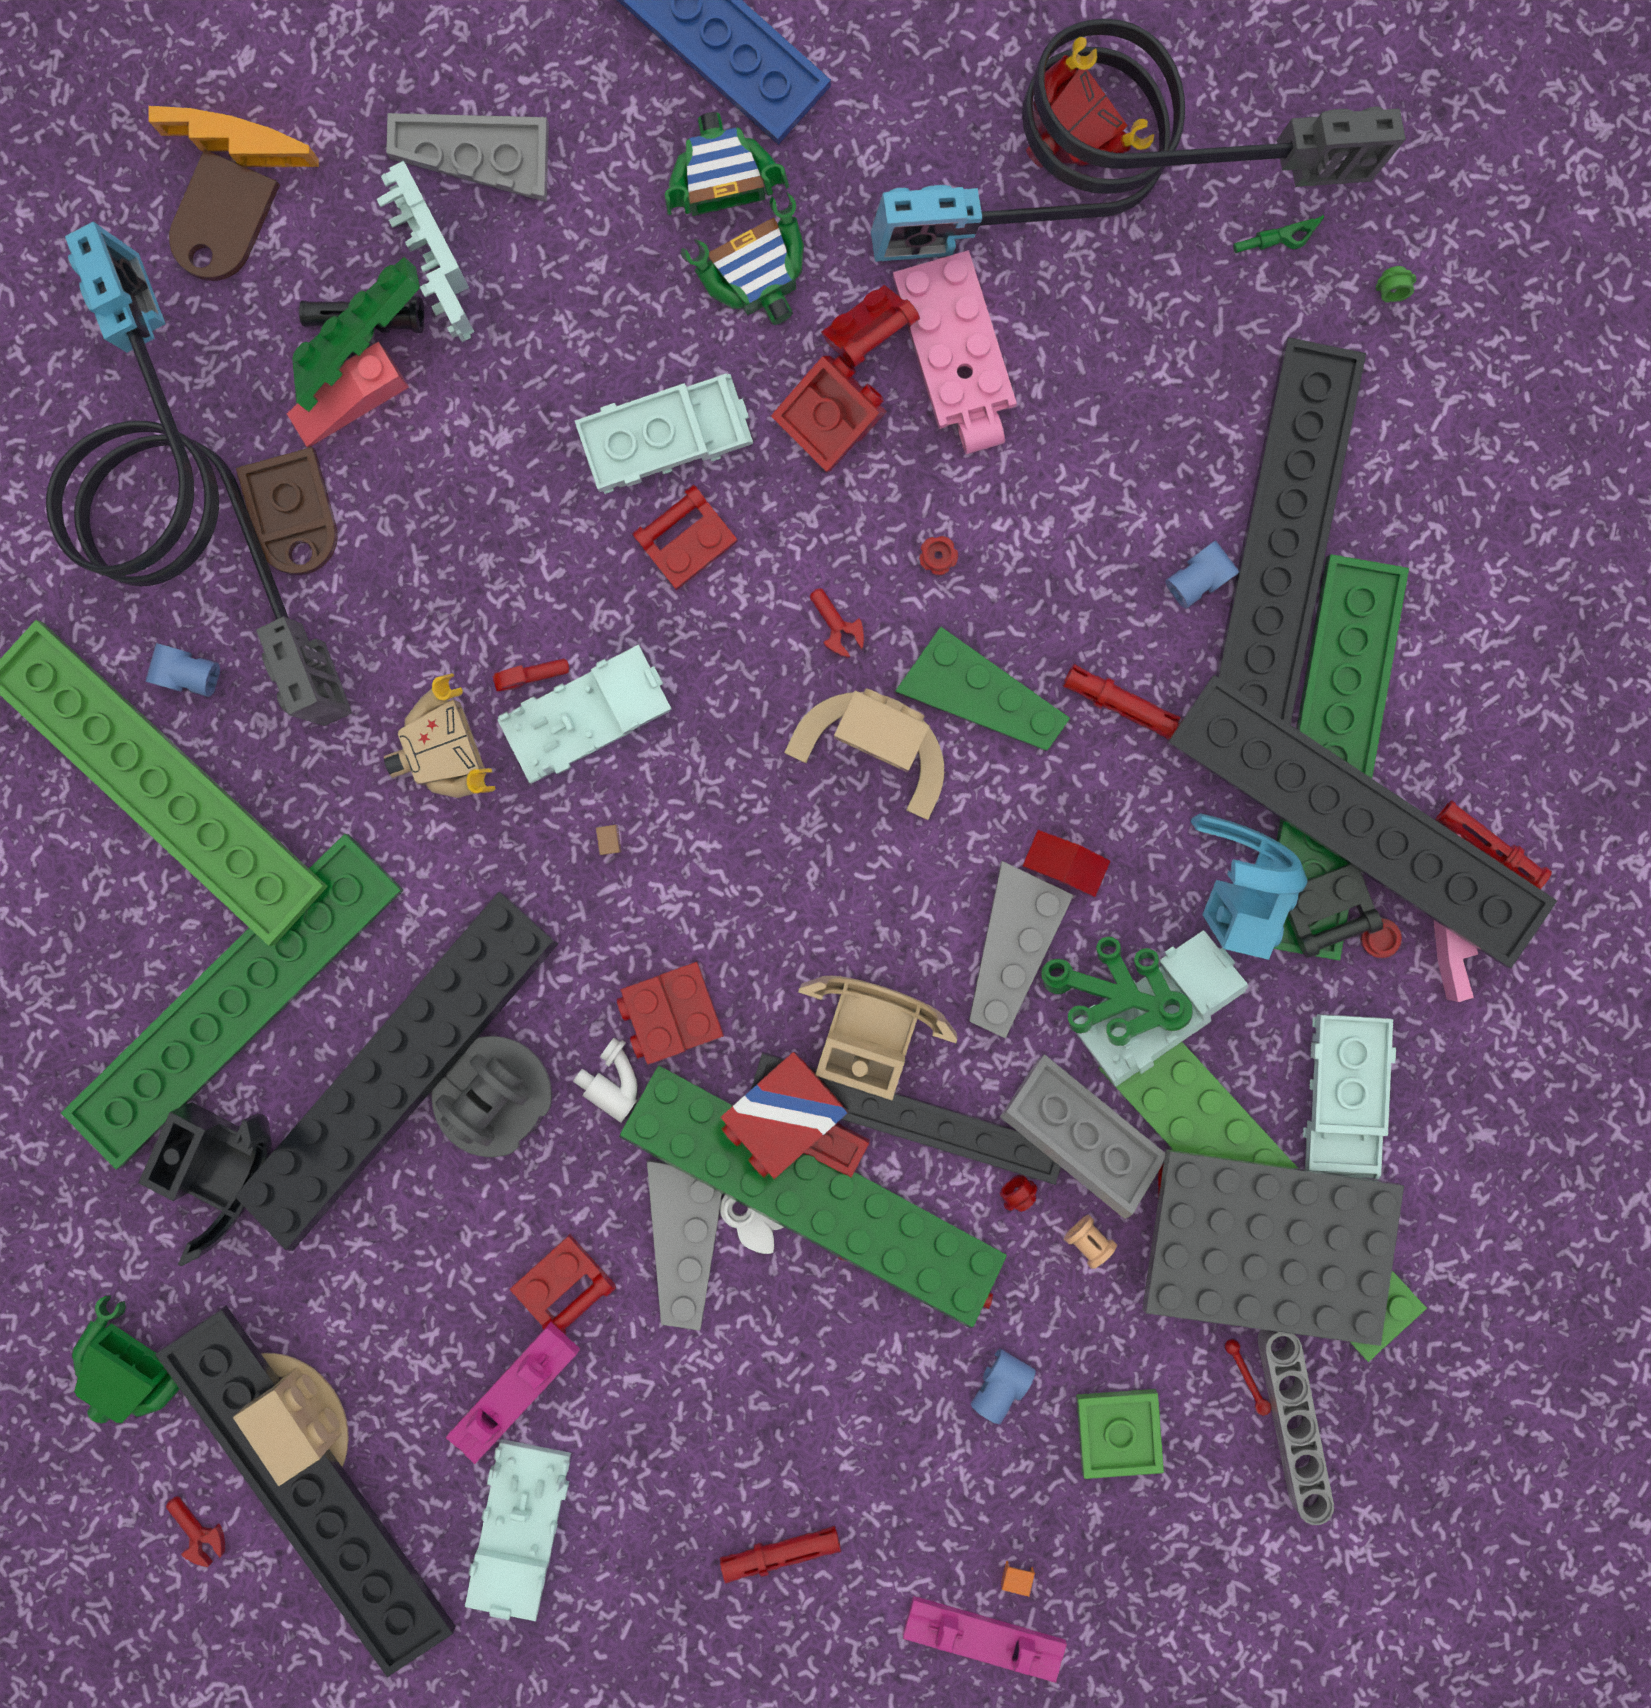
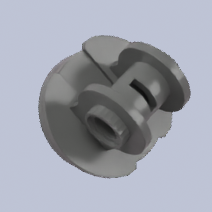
(492, 1097)

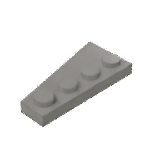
(483, 149)
(1016, 941)
(684, 1240)

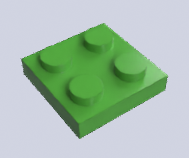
(1120, 1433)

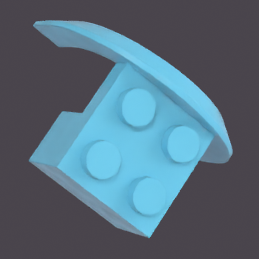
(1253, 909)

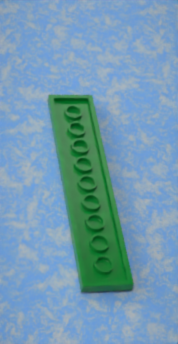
(1346, 693)
(228, 1008)
(819, 1203)

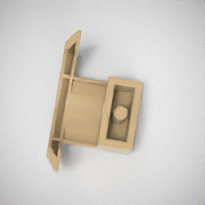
(882, 730)
(871, 1033)
(294, 1420)

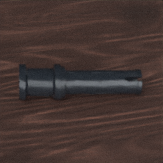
(316, 314)

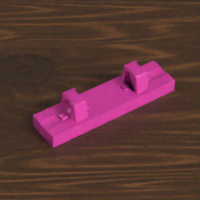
(513, 1392)
(984, 1639)

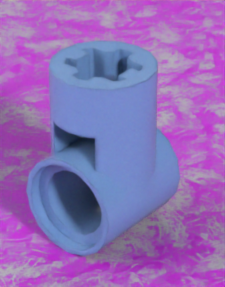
(1205, 572)
(177, 670)
(1003, 1383)

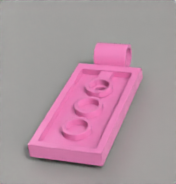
(955, 334)

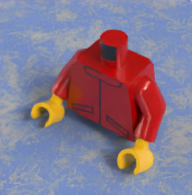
(1084, 110)

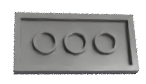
(1084, 1136)

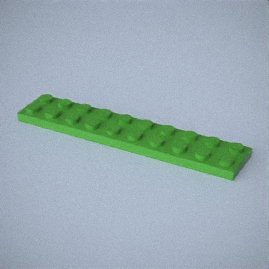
(156, 784)
(1203, 1118)

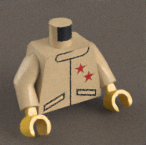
(440, 745)

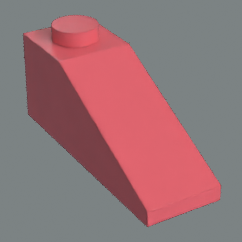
(364, 385)

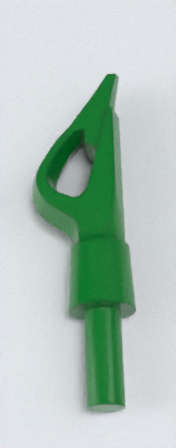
(1281, 235)

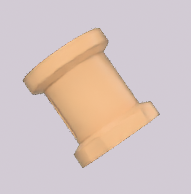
(1090, 1242)

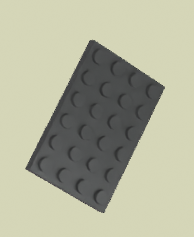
(1272, 1247)

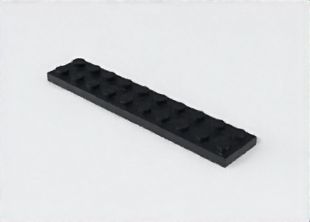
(1290, 522)
(1362, 822)
(395, 1071)
(316, 1508)

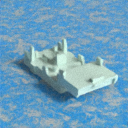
(447, 279)
(663, 432)
(584, 714)
(1192, 969)
(1349, 1094)
(518, 1530)

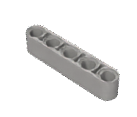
(1304, 1438)

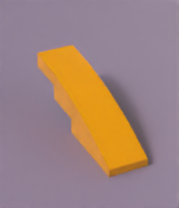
(246, 141)

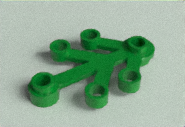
(1121, 995)

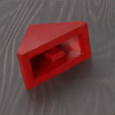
(1066, 862)

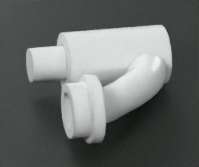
(604, 1093)

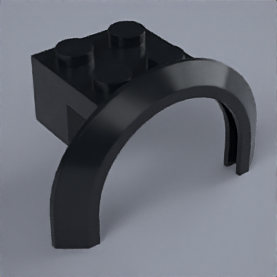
(210, 1161)

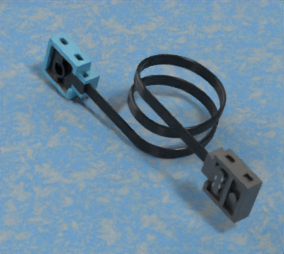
(1319, 150)
(127, 313)

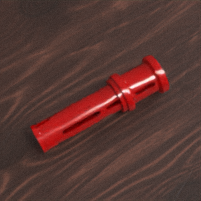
(1513, 856)

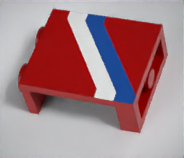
(782, 1116)

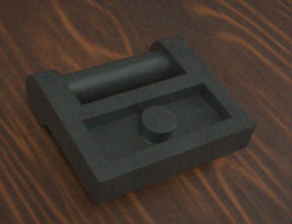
(1327, 896)

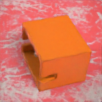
(1017, 1580)

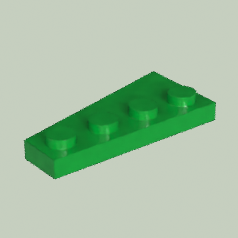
(351, 331)
(973, 688)

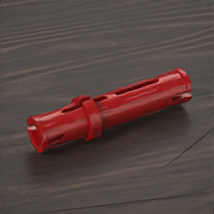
(1107, 694)
(780, 1554)

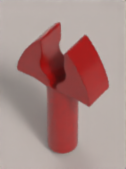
(836, 624)
(518, 676)
(196, 1533)

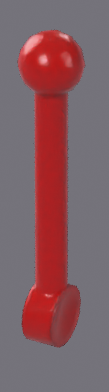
(1262, 1405)

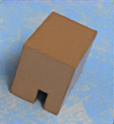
(608, 839)

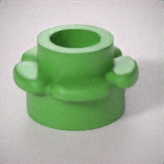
(1399, 279)

